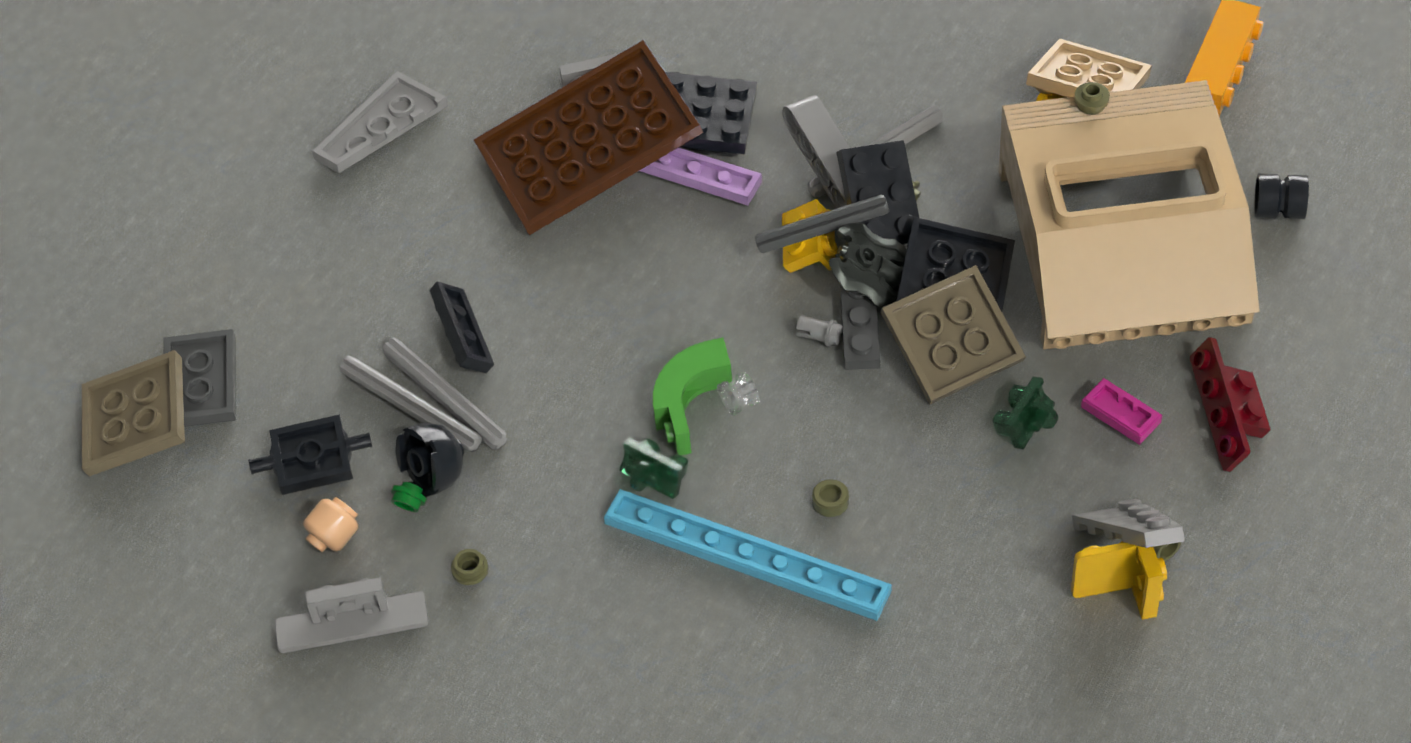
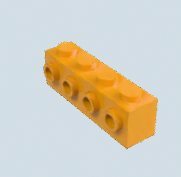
(1225, 49)

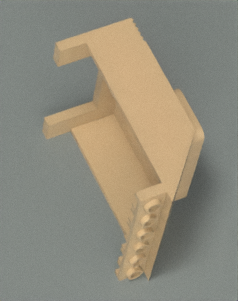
(1134, 264)

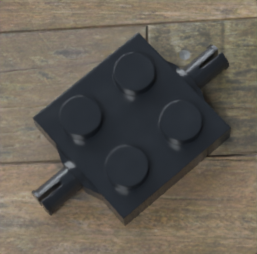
(310, 454)

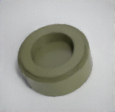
(830, 498)

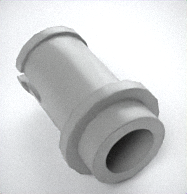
(819, 330)

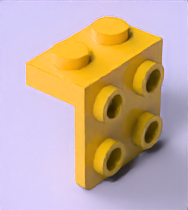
(1119, 568)

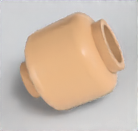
(330, 525)

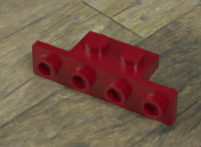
(1229, 403)

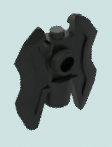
(868, 263)

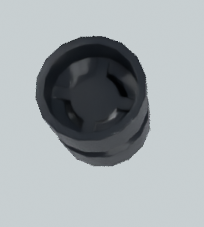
(1282, 196)

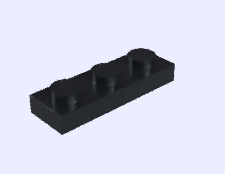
(461, 327)

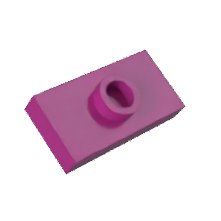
(1121, 411)

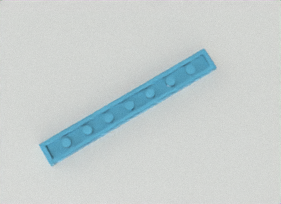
(748, 554)

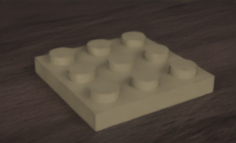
(953, 334)
(132, 413)

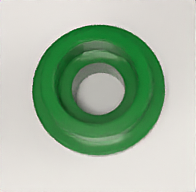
(408, 496)

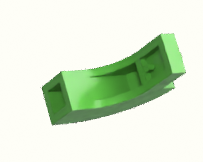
(683, 379)

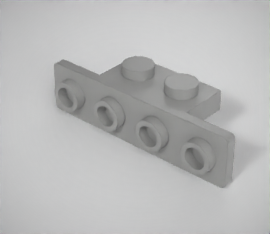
(349, 614)

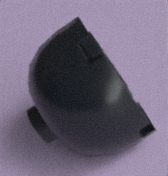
(430, 457)

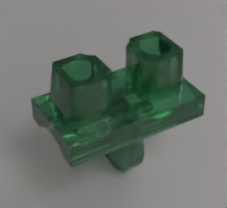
(1030, 413)
(650, 468)

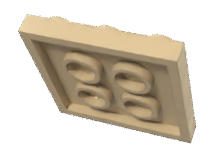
(1072, 64)

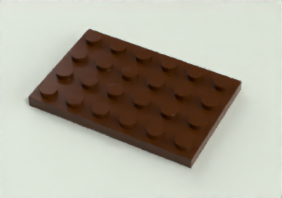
(587, 137)

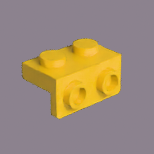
(812, 250)

